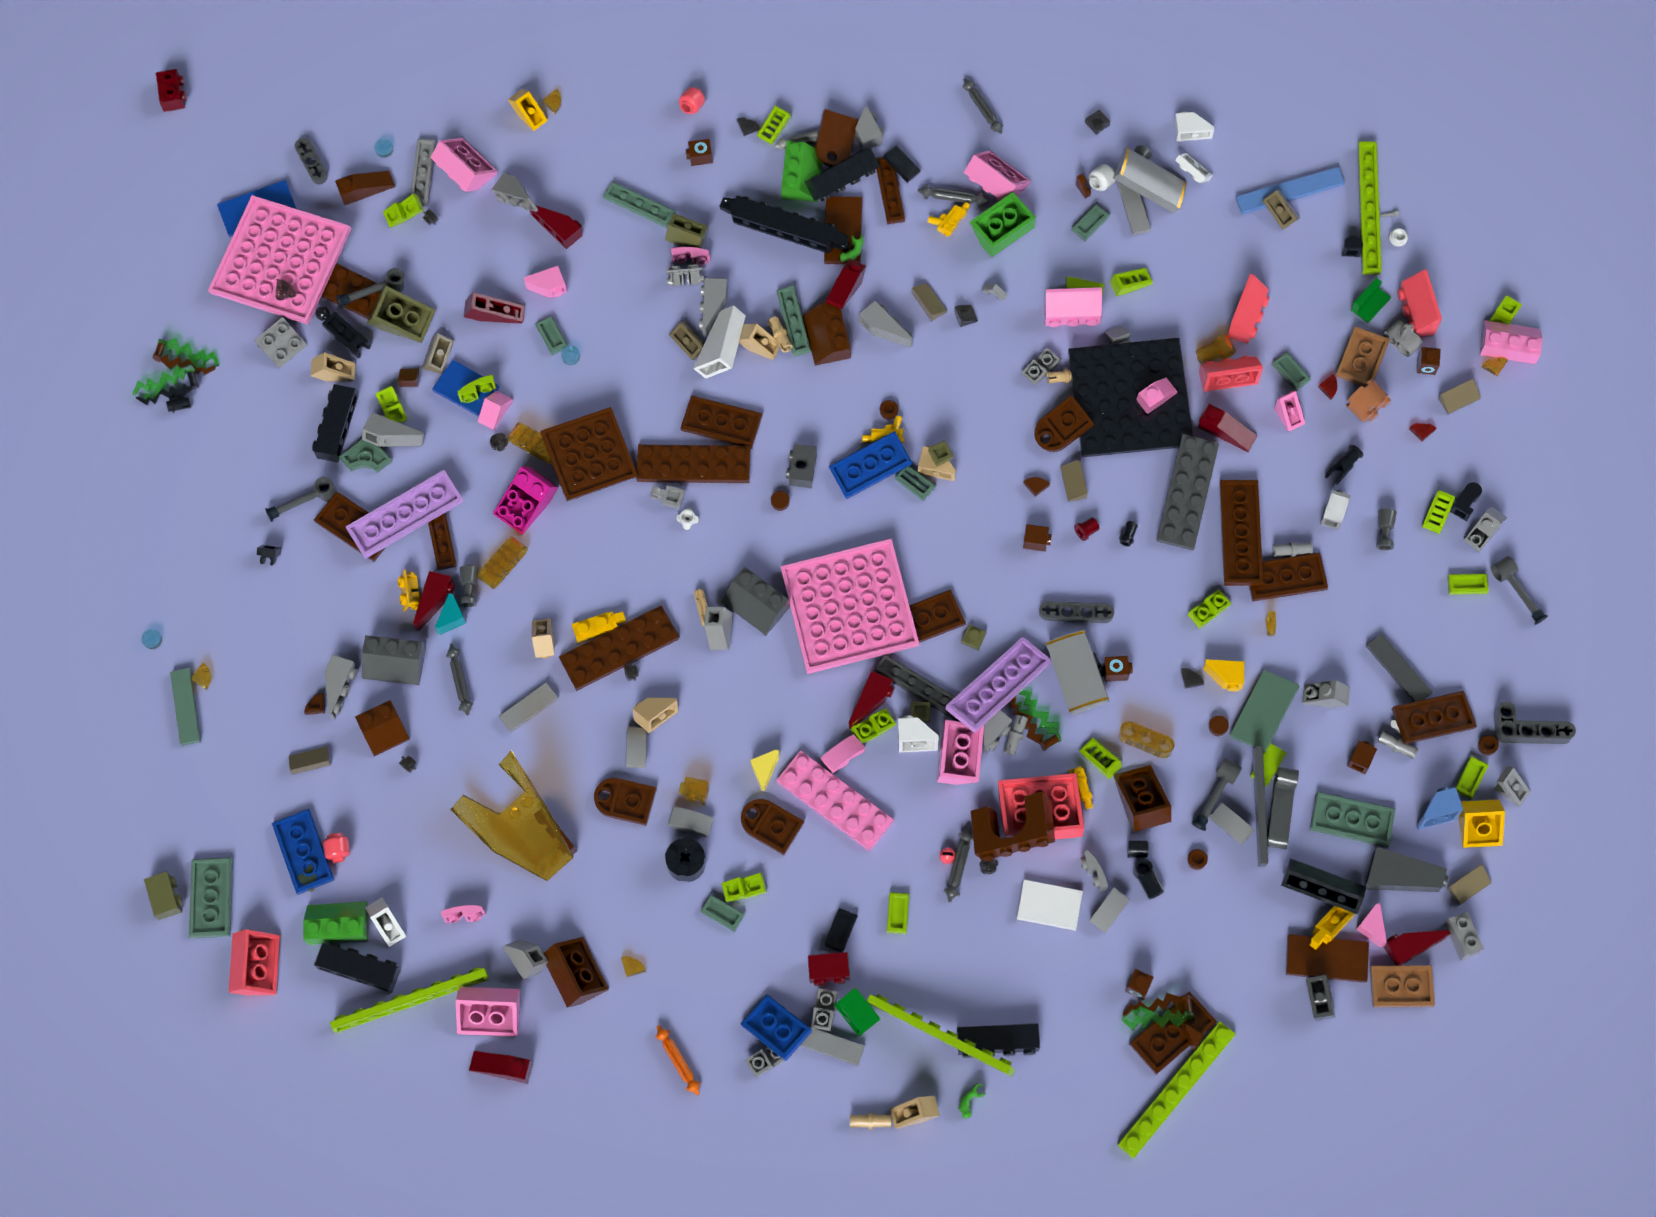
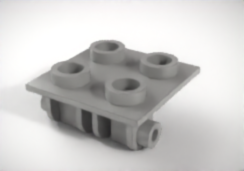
(676, 271)
(280, 342)

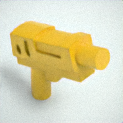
(949, 222)
(877, 434)
(1085, 794)

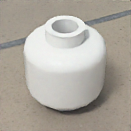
(1102, 177)

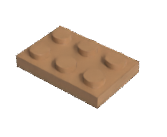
(1362, 357)
(1402, 986)

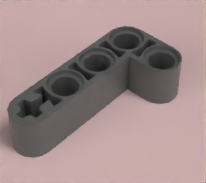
(1533, 727)
(1281, 807)

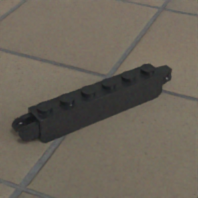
(784, 224)

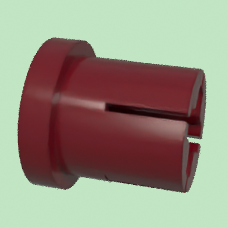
(1086, 528)

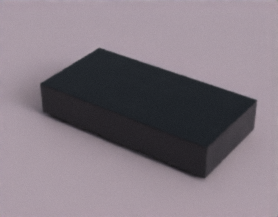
(901, 164)
(841, 930)

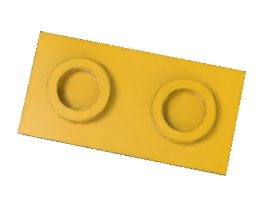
(407, 583)

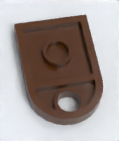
(835, 137)
(1063, 424)
(627, 800)
(772, 825)

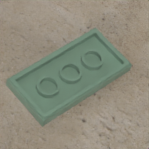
(1264, 710)
(1352, 819)
(210, 898)

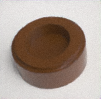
(888, 410)
(780, 500)
(1218, 725)
(1488, 745)
(1197, 859)

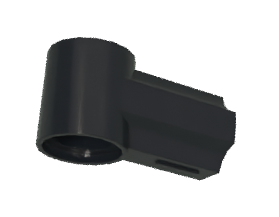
(1149, 880)

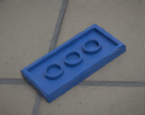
(233, 209)
(870, 465)
(302, 847)

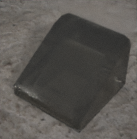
(965, 315)

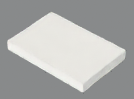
(1049, 905)

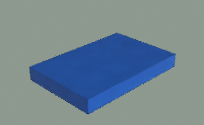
(453, 380)
(776, 1027)

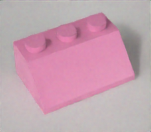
(463, 164)
(995, 175)
(1073, 307)
(1511, 342)
(959, 754)
(488, 1011)

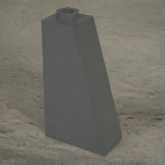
(1403, 873)

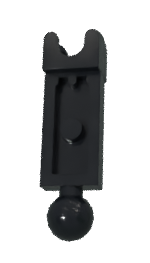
(342, 331)

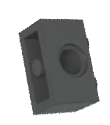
(802, 476)
(1320, 997)

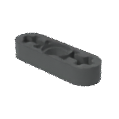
(311, 154)

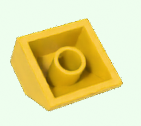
(1482, 823)

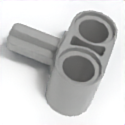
(1403, 338)

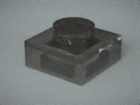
(1097, 122)

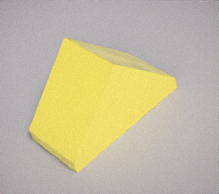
(764, 767)

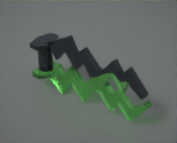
(159, 387)

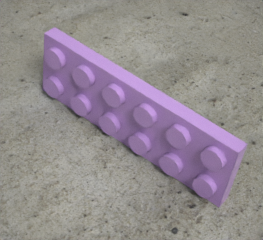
(404, 514)
(998, 684)

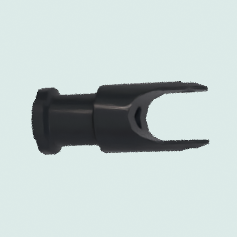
(1345, 462)

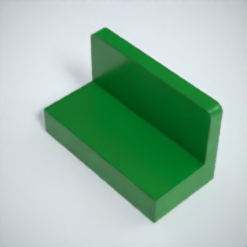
(1370, 301)
(857, 1012)

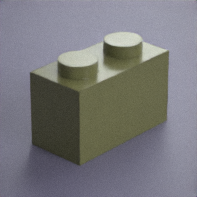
(686, 232)
(163, 896)

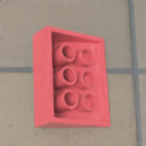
(1064, 801)

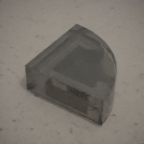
(747, 126)
(284, 289)
(1191, 678)

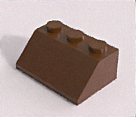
(827, 334)
(575, 971)

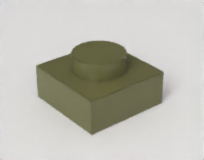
(940, 453)
(973, 637)
(921, 710)

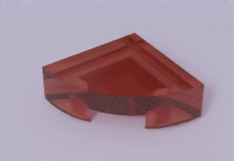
(1329, 386)
(1422, 430)

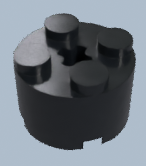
(681, 869)

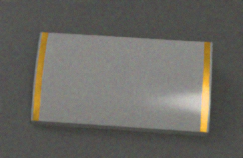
(1150, 180)
(1077, 672)

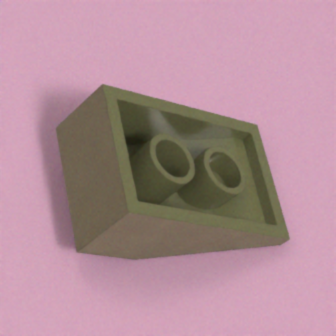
(400, 315)

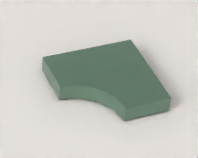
(365, 456)

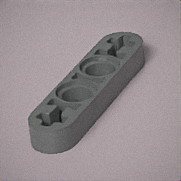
(1076, 615)

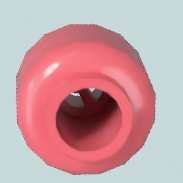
(691, 100)
(336, 847)

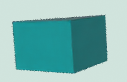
(450, 616)

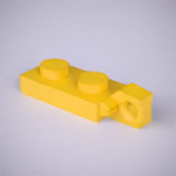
(597, 625)
(1330, 926)

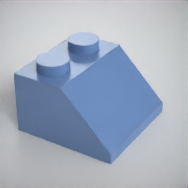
(1442, 808)

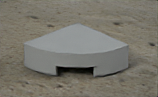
(995, 290)

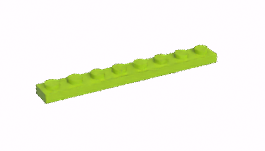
(1369, 208)
(403, 1002)
(949, 1037)
(1176, 1090)

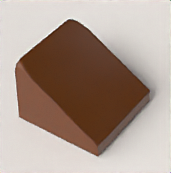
(408, 377)
(1193, 1036)

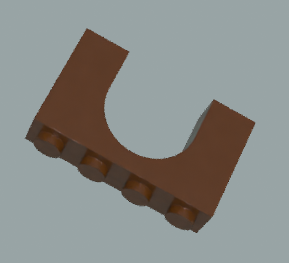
(1036, 832)

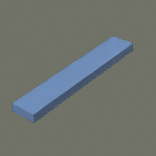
(1292, 189)

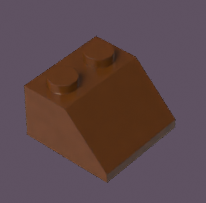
(382, 728)

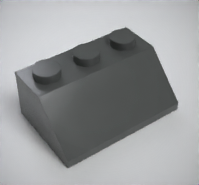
(755, 601)
(392, 660)

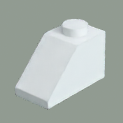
(1191, 127)
(385, 922)

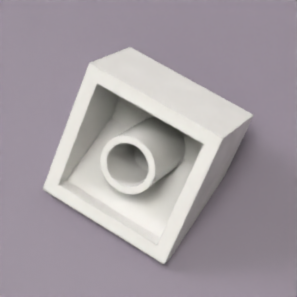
(915, 735)

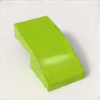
(403, 211)
(1506, 311)
(391, 405)
(744, 888)

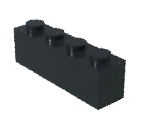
(841, 174)
(335, 423)
(1323, 886)
(357, 967)
(1002, 1038)

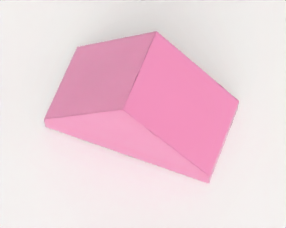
(494, 409)
(1289, 411)
(1373, 927)

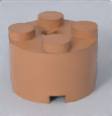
(1368, 401)

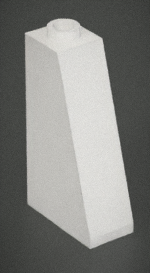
(721, 343)

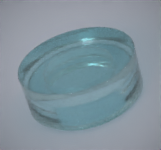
(383, 148)
(570, 355)
(151, 639)

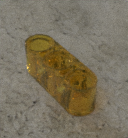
(529, 441)
(502, 562)
(1136, 739)

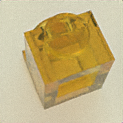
(694, 789)

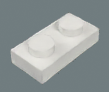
(1188, 164)

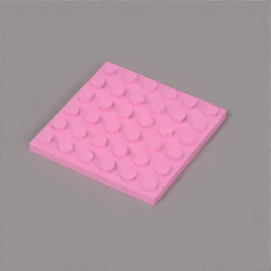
(282, 245)
(849, 606)

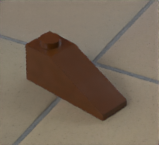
(363, 185)

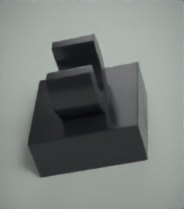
(268, 551)

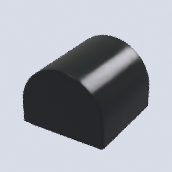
(1352, 247)
(1137, 849)

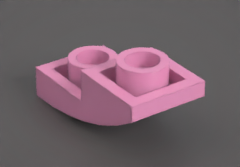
(696, 255)
(843, 752)
(470, 912)

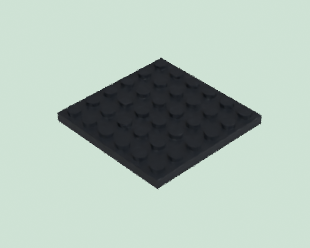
(1107, 387)

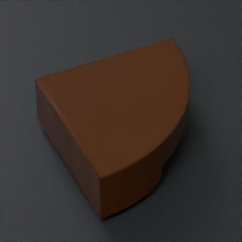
(1080, 184)
(1036, 485)
(316, 705)

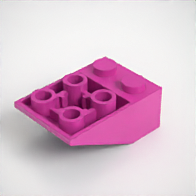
(525, 499)

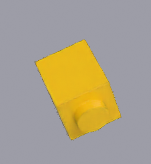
(527, 109)
(1225, 673)

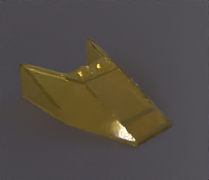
(523, 831)

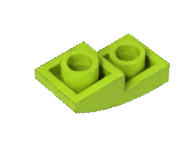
(470, 391)
(1209, 609)
(874, 726)

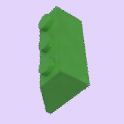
(799, 166)
(1002, 224)
(335, 923)

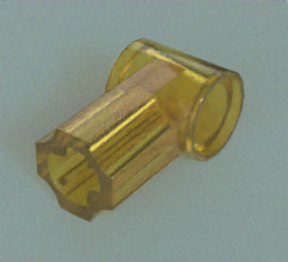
(1219, 348)

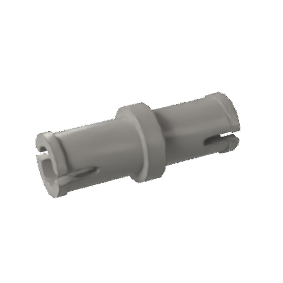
(1292, 549)
(1015, 735)
(1397, 745)

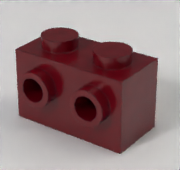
(170, 90)
(828, 968)

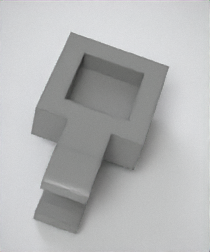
(670, 497)

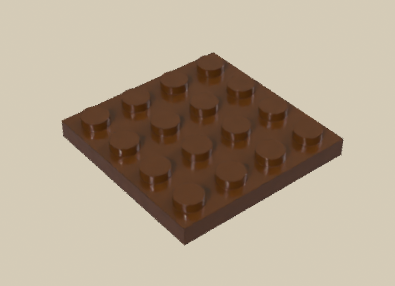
(588, 454)

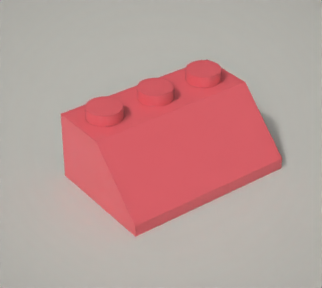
(1420, 304)
(1249, 310)
(1230, 373)
(254, 963)

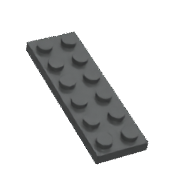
(1187, 492)

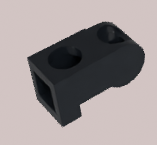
(1468, 496)

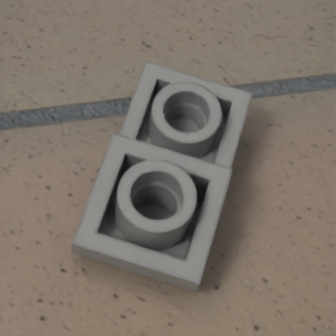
(1038, 368)
(635, 747)
(690, 821)
(1231, 823)
(1093, 867)
(1109, 909)
(824, 1009)
(763, 1061)

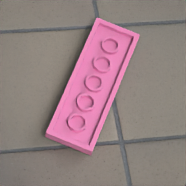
(835, 801)

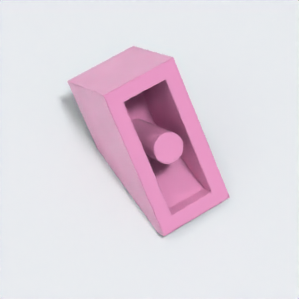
(547, 283)
(1156, 394)

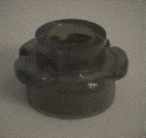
(430, 217)
(494, 442)
(631, 672)
(408, 763)
(988, 867)

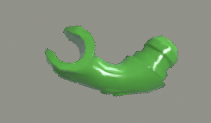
(854, 253)
(964, 1105)

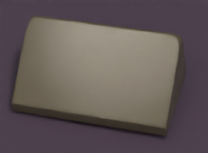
(1281, 209)
(928, 301)
(687, 339)
(437, 353)
(1459, 396)
(1074, 481)
(309, 760)
(1469, 884)

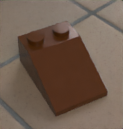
(1143, 798)

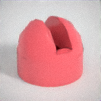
(947, 859)

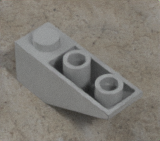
(511, 191)
(714, 301)
(881, 324)
(388, 433)
(338, 678)

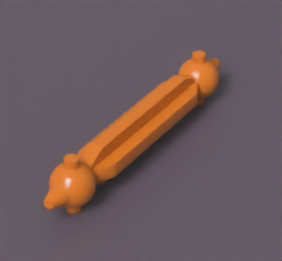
(678, 1060)

